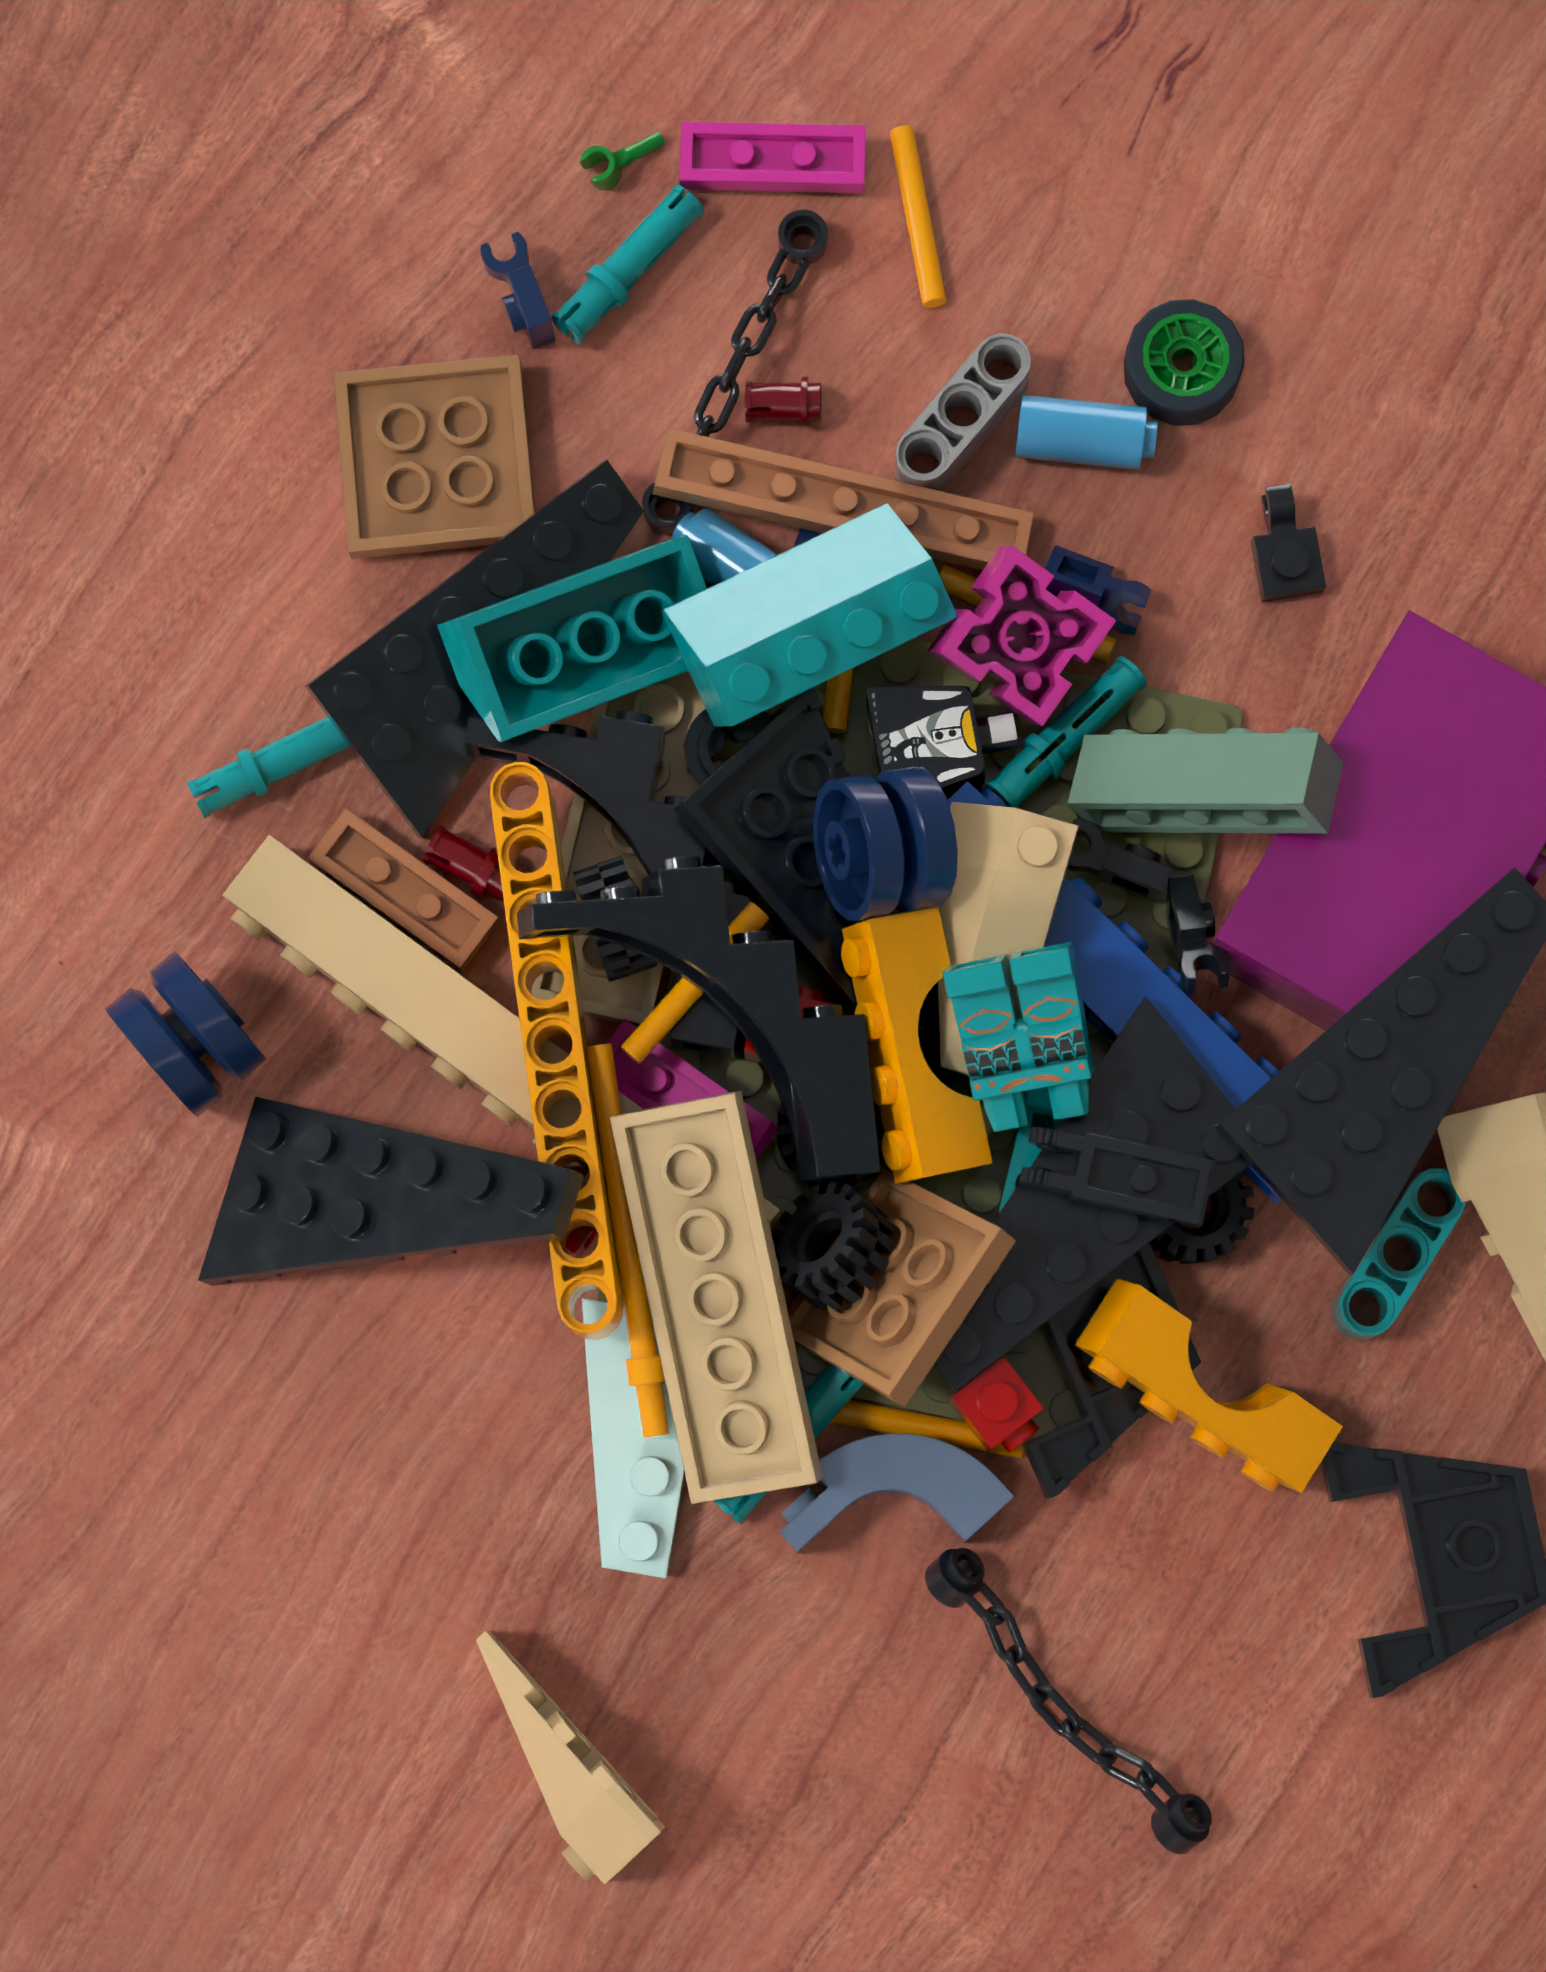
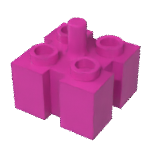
(1021, 635)

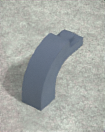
(908, 1464)

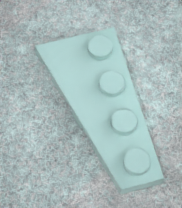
(634, 1475)

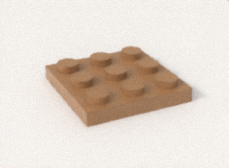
(433, 455)
(919, 1302)

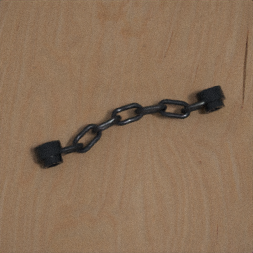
(792, 225)
(1177, 1822)

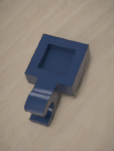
(525, 304)
(1095, 583)

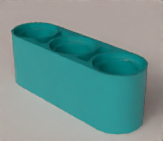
(1376, 1277)

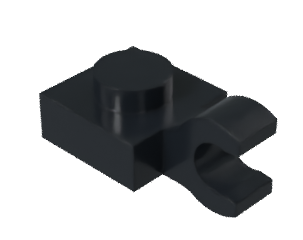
(1286, 557)
(1129, 869)
(1189, 925)

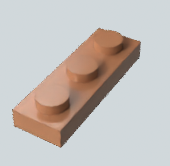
(404, 889)

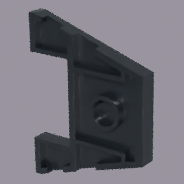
(1104, 1407)
(1468, 1545)

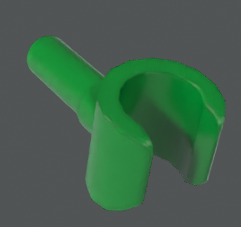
(618, 159)

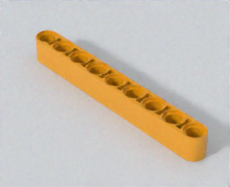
(545, 1018)

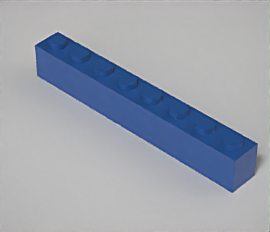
(1119, 975)

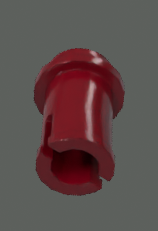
(783, 401)

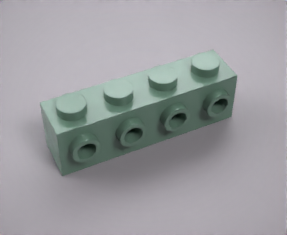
(1207, 782)

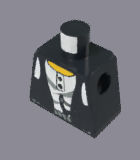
(937, 732)

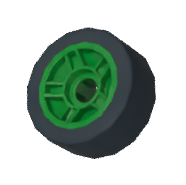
(1170, 334)

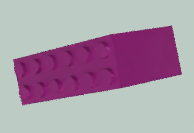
(1425, 819)

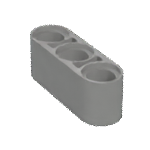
(967, 388)

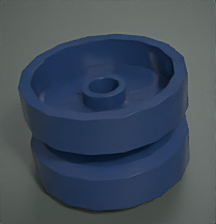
(885, 843)
(186, 1033)

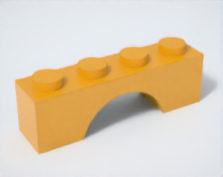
(923, 1121)
(1147, 1344)

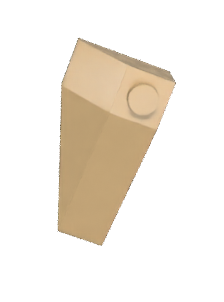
(1002, 895)
(1501, 1166)
(584, 1792)

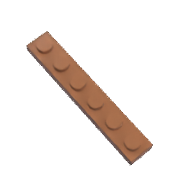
(826, 496)

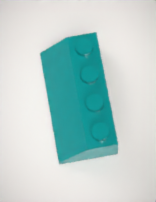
(807, 615)
(573, 639)

